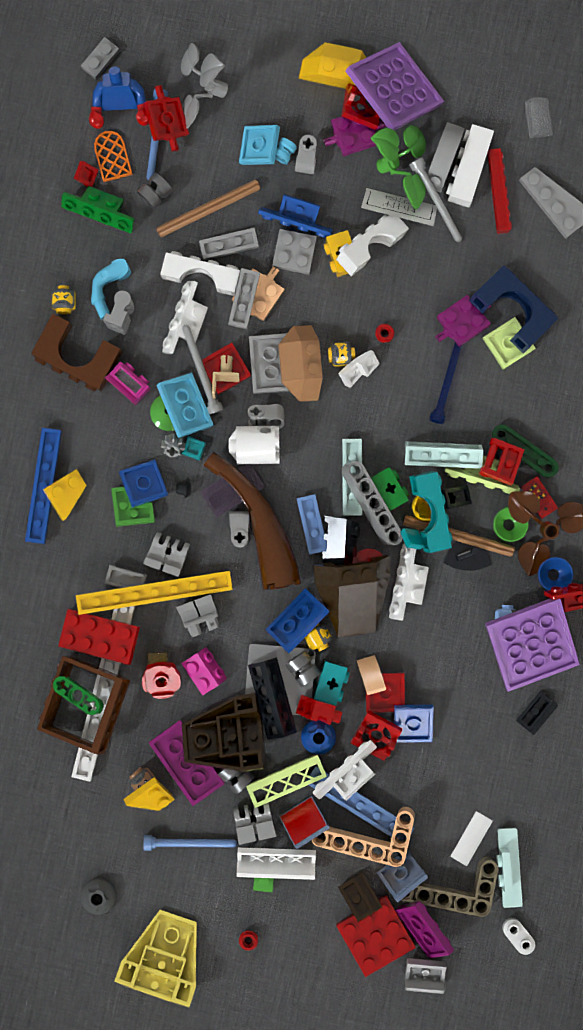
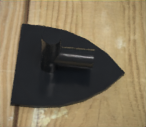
(467, 557)

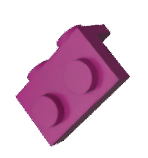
(204, 671)

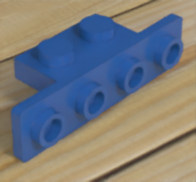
(298, 213)

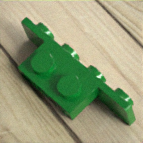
(99, 207)

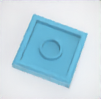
(259, 144)

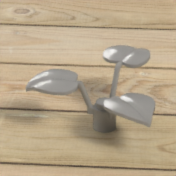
(209, 70)

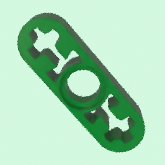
(86, 695)

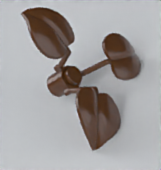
(522, 507)

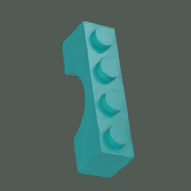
(436, 534)

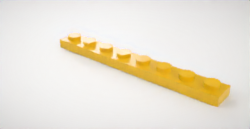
(153, 592)

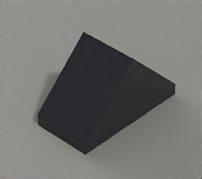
(456, 497)

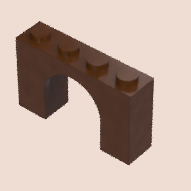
(49, 351)

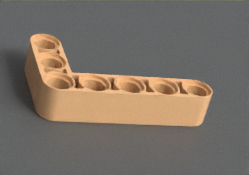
(369, 842)

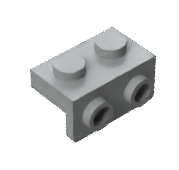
(425, 975)

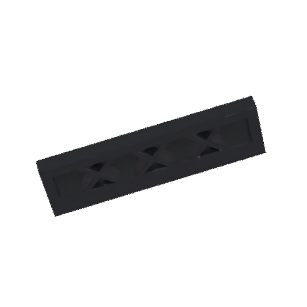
(275, 698)

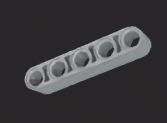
(364, 498)

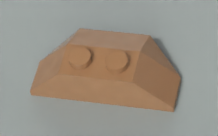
(301, 363)

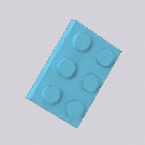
(184, 405)

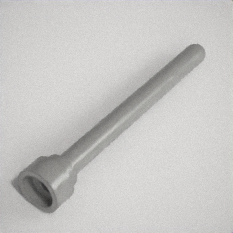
(419, 167)
(213, 404)

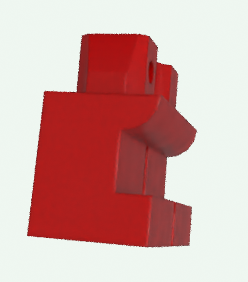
(318, 710)

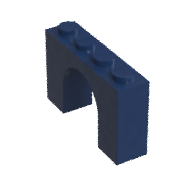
(507, 285)

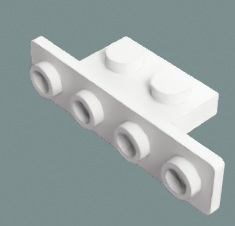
(187, 313)
(409, 583)
(350, 775)

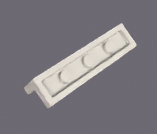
(276, 865)

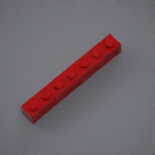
(499, 191)

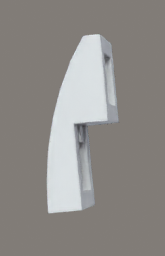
(359, 366)

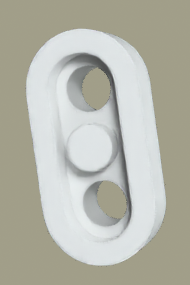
(519, 936)

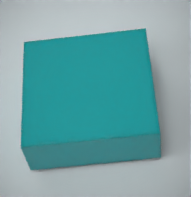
(194, 448)
(412, 538)

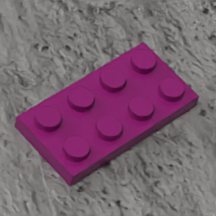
(193, 779)

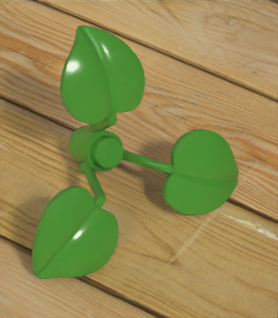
(388, 143)

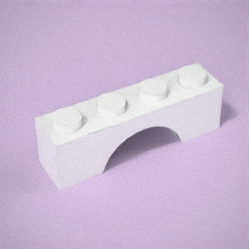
(356, 255)
(178, 267)

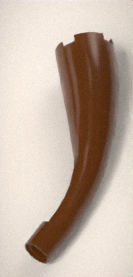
(273, 548)

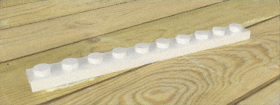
(86, 760)

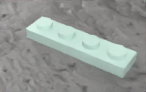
(351, 452)

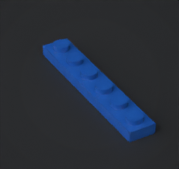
(44, 476)

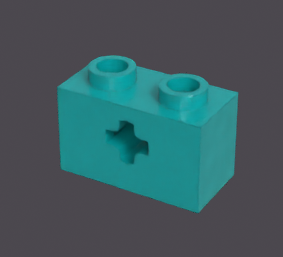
(323, 690)

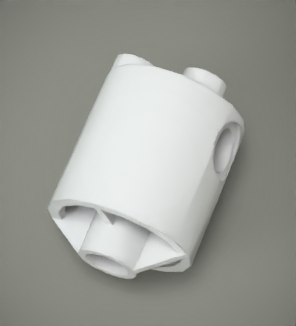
(255, 444)

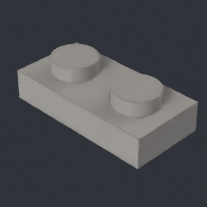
(100, 58)

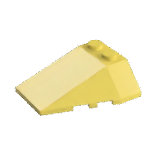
(163, 960)

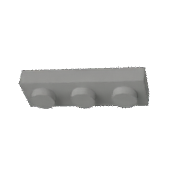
(229, 244)
(244, 298)

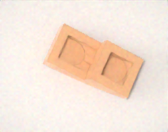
(371, 675)

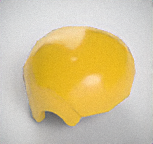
(421, 509)

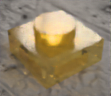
(157, 657)

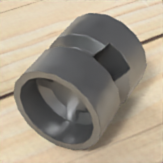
(154, 190)
(302, 668)
(237, 779)

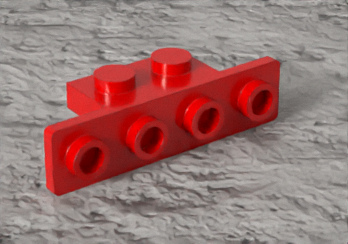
(570, 596)

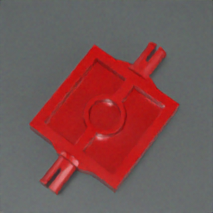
(166, 118)

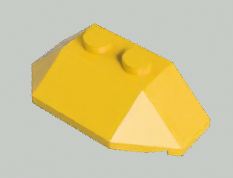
(329, 64)

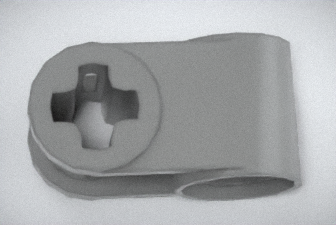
(306, 157)
(266, 415)
(239, 525)

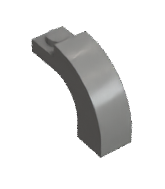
(444, 155)

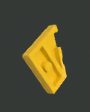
(65, 493)
(150, 796)

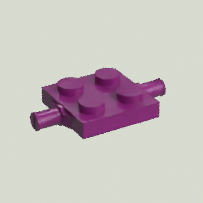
(351, 136)
(461, 322)

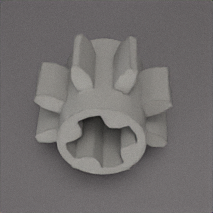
(173, 445)

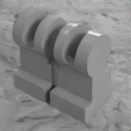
(119, 318)
(158, 558)
(247, 829)

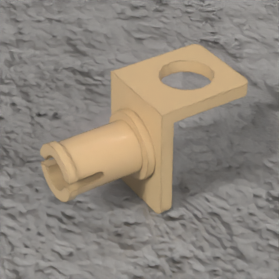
(225, 374)

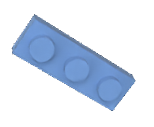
(312, 524)

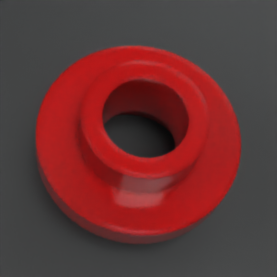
(384, 327)
(248, 946)

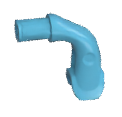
(117, 270)

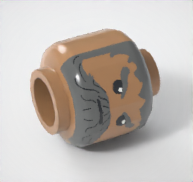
(140, 777)

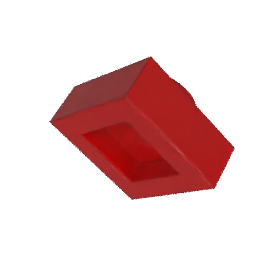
(85, 174)

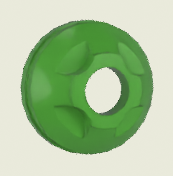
(518, 531)

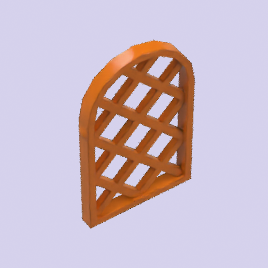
(117, 176)

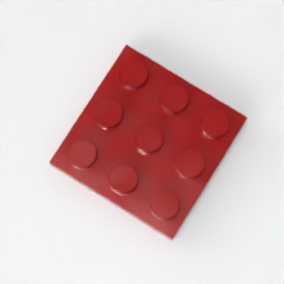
(377, 938)

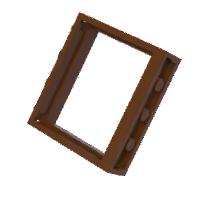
(109, 716)

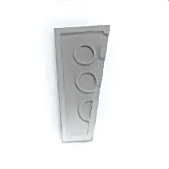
(557, 203)

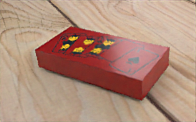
(547, 504)

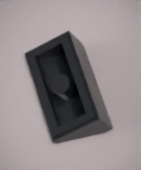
(537, 713)

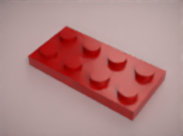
(99, 637)

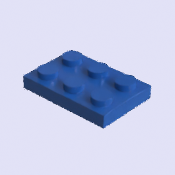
(297, 620)

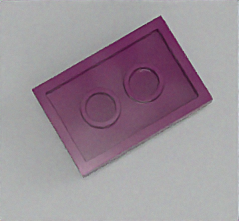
(424, 929)

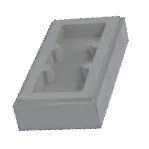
(124, 578)

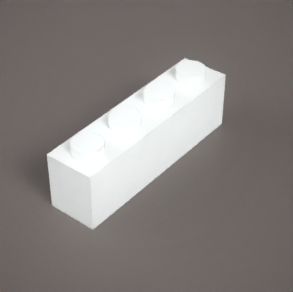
(470, 165)

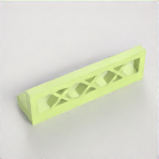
(283, 773)

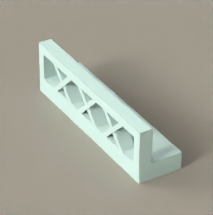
(443, 454)

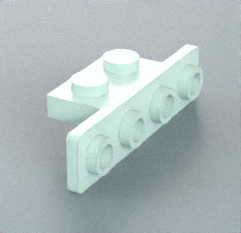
(509, 865)

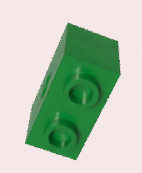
(391, 478)

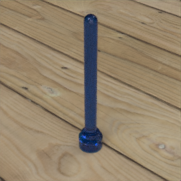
(437, 415)

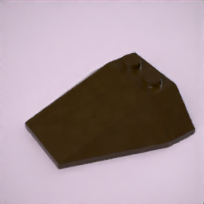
(353, 593)
(227, 736)

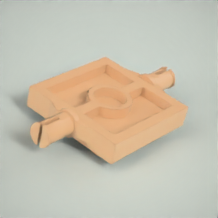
(266, 294)

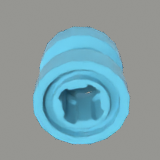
(284, 150)

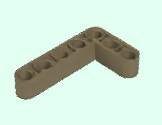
(453, 894)

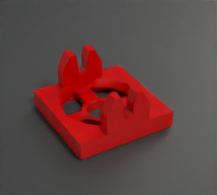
(357, 115)
(372, 718)

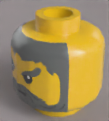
(63, 300)
(341, 353)
(318, 637)

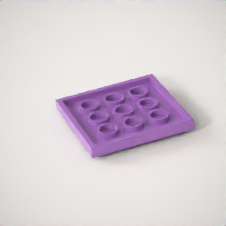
(394, 86)
(532, 643)

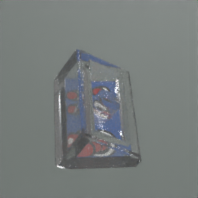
(538, 117)

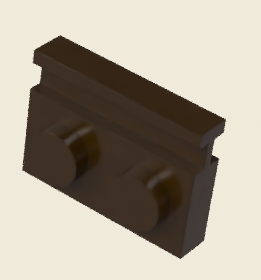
(360, 897)

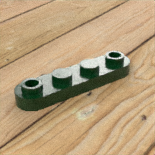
(532, 455)

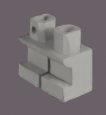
(191, 618)

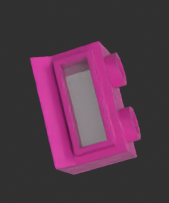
(128, 383)

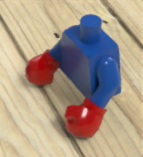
(117, 92)

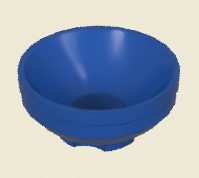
(564, 570)
(318, 726)

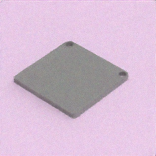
(260, 653)

